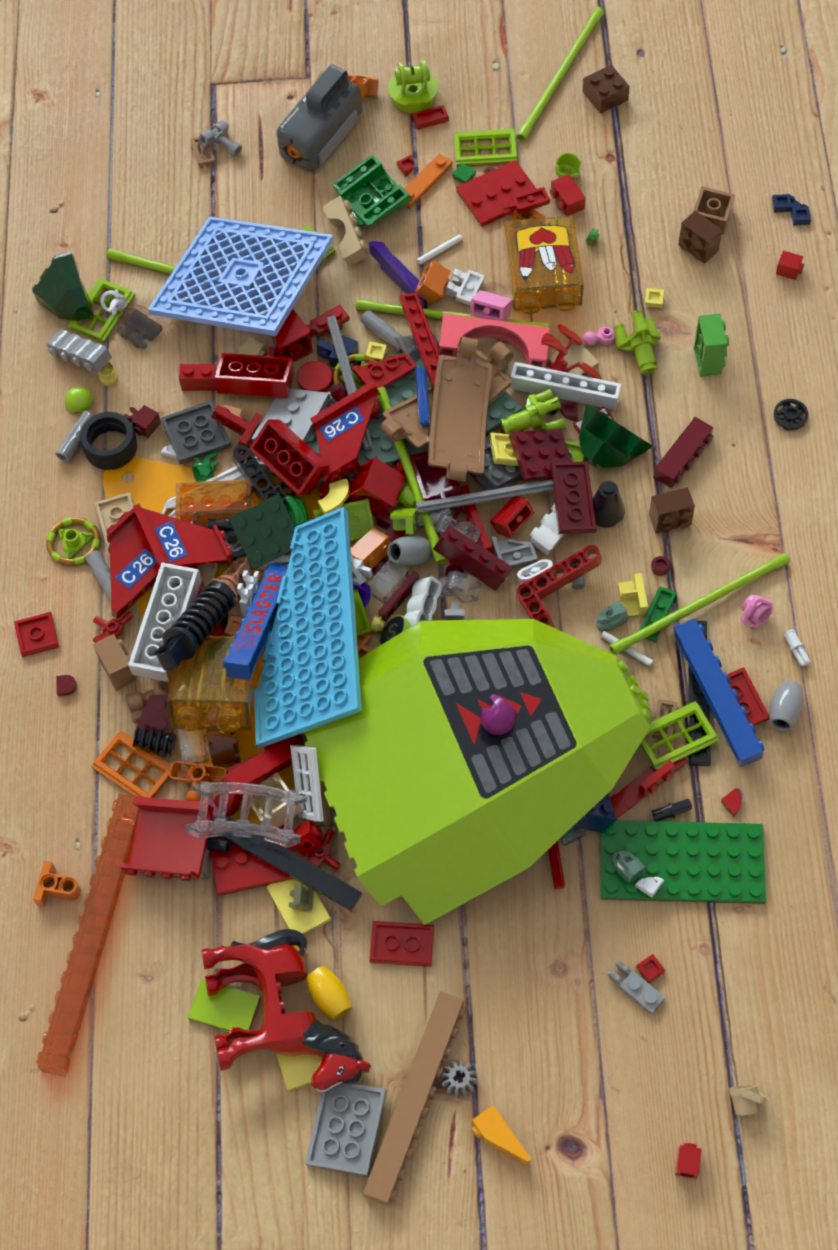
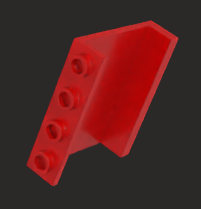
(161, 840)

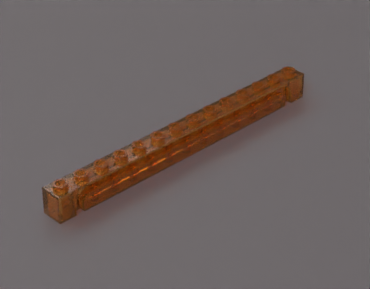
(89, 940)

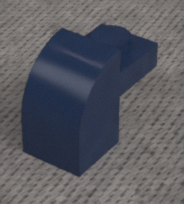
(327, 350)

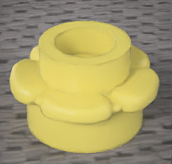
(377, 624)

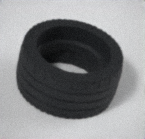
(101, 424)

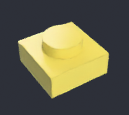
(654, 298)
(376, 351)

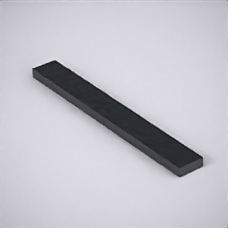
(702, 757)
(297, 868)

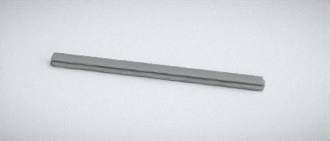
(345, 368)
(484, 496)

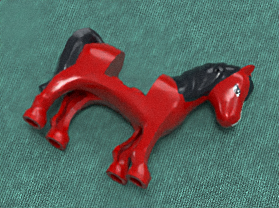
(271, 965)

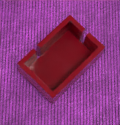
(433, 480)

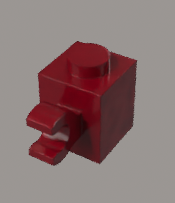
(144, 421)

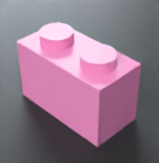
(490, 306)

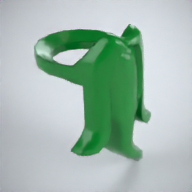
(204, 471)

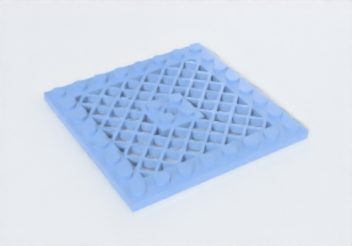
(241, 275)

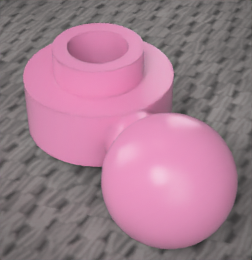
(604, 336)

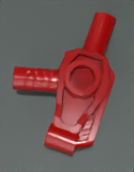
(111, 627)
(322, 853)

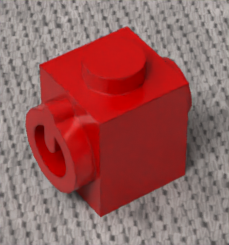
(310, 837)

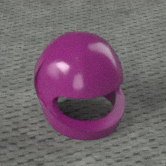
(499, 717)

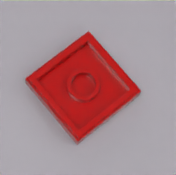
(36, 634)

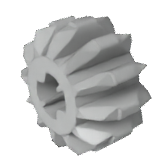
(465, 1072)

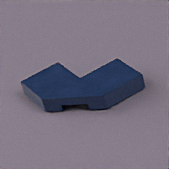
(787, 203)

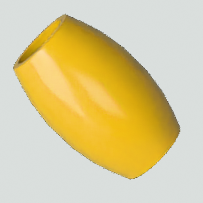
(328, 993)

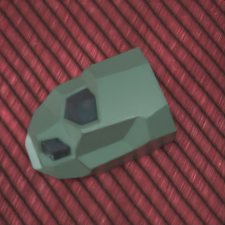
(612, 617)
(627, 865)

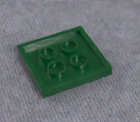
(264, 531)

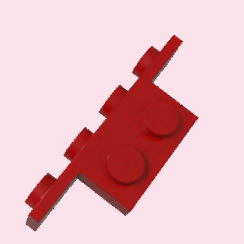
(648, 782)

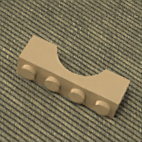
(352, 246)

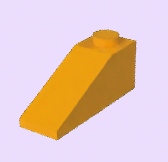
(496, 1133)

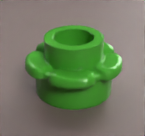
(593, 236)

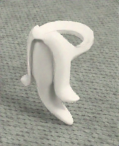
(117, 304)

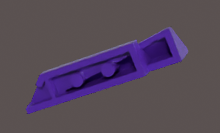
(395, 269)

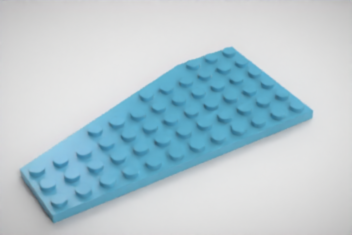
(312, 648)

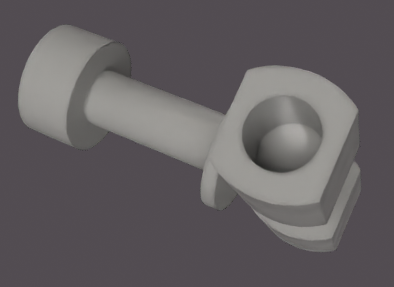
(217, 136)

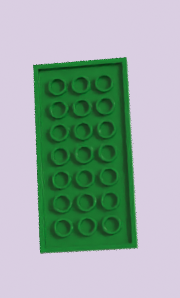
(691, 857)

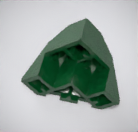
(62, 289)
(607, 441)

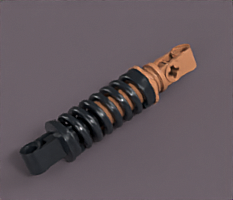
(202, 616)

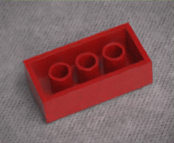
(254, 375)
(289, 457)

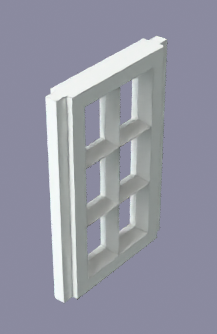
(307, 781)

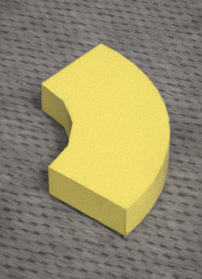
(337, 495)

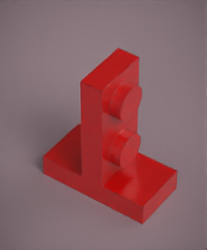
(236, 423)

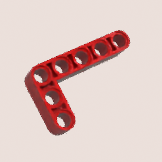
(553, 583)
(258, 770)

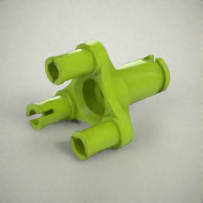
(640, 341)
(534, 414)

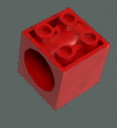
(378, 484)

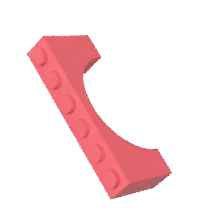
(523, 336)

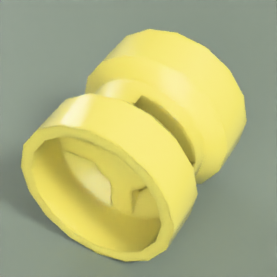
(108, 374)

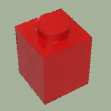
(790, 265)
(688, 1161)

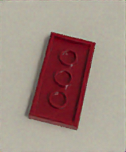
(573, 497)

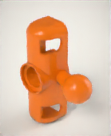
(209, 772)

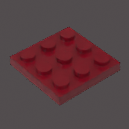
(537, 450)

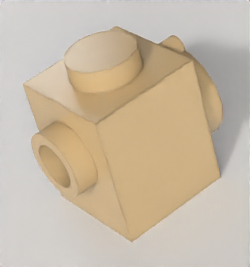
(253, 347)

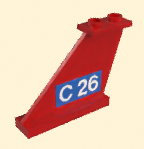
(342, 431)
(181, 541)
(131, 563)

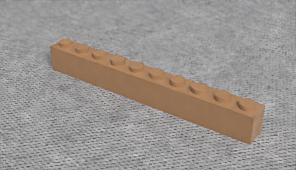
(413, 1099)

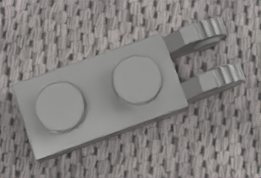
(637, 988)

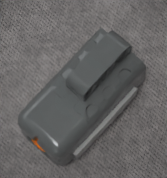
(320, 120)

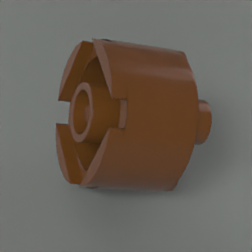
(223, 747)

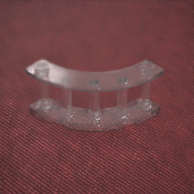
(243, 827)

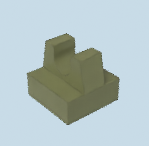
(302, 898)

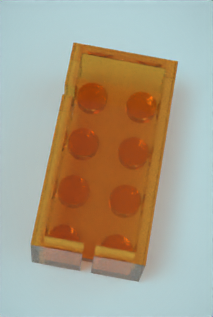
(212, 500)

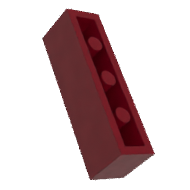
(683, 452)
(472, 558)

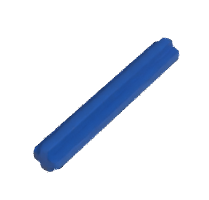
(422, 397)

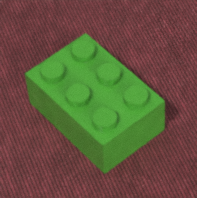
(710, 344)

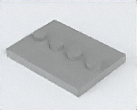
(297, 411)
(347, 1128)

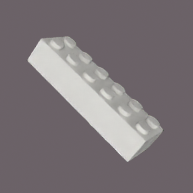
(171, 595)

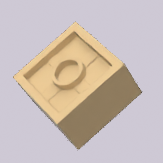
(280, 808)

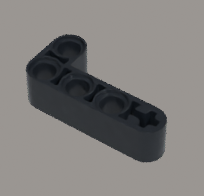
(258, 476)

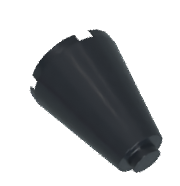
(608, 505)

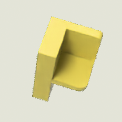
(634, 596)

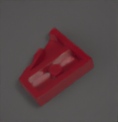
(156, 714)

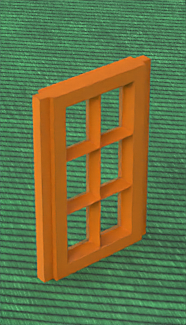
(123, 782)

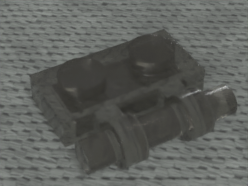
(141, 324)

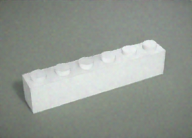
(566, 385)

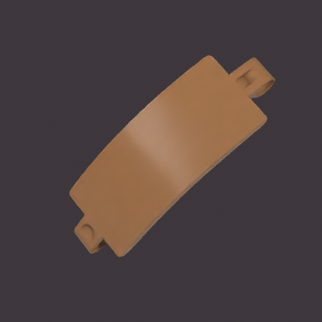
(459, 412)
(403, 418)

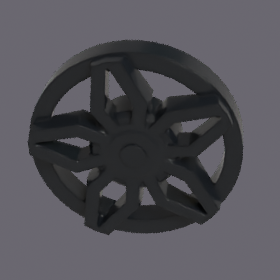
(790, 414)

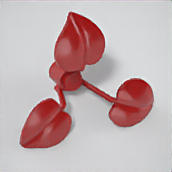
(559, 363)

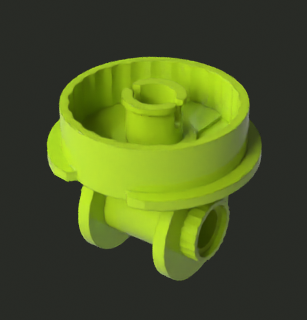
(413, 88)

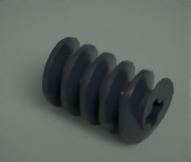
(156, 741)

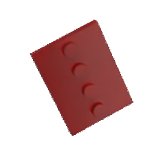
(488, 192)
(243, 871)

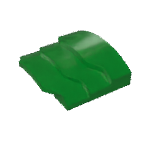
(371, 192)

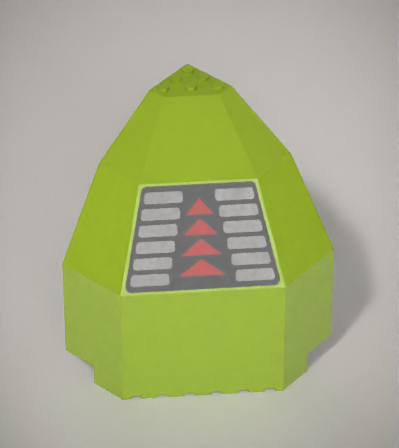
(437, 799)

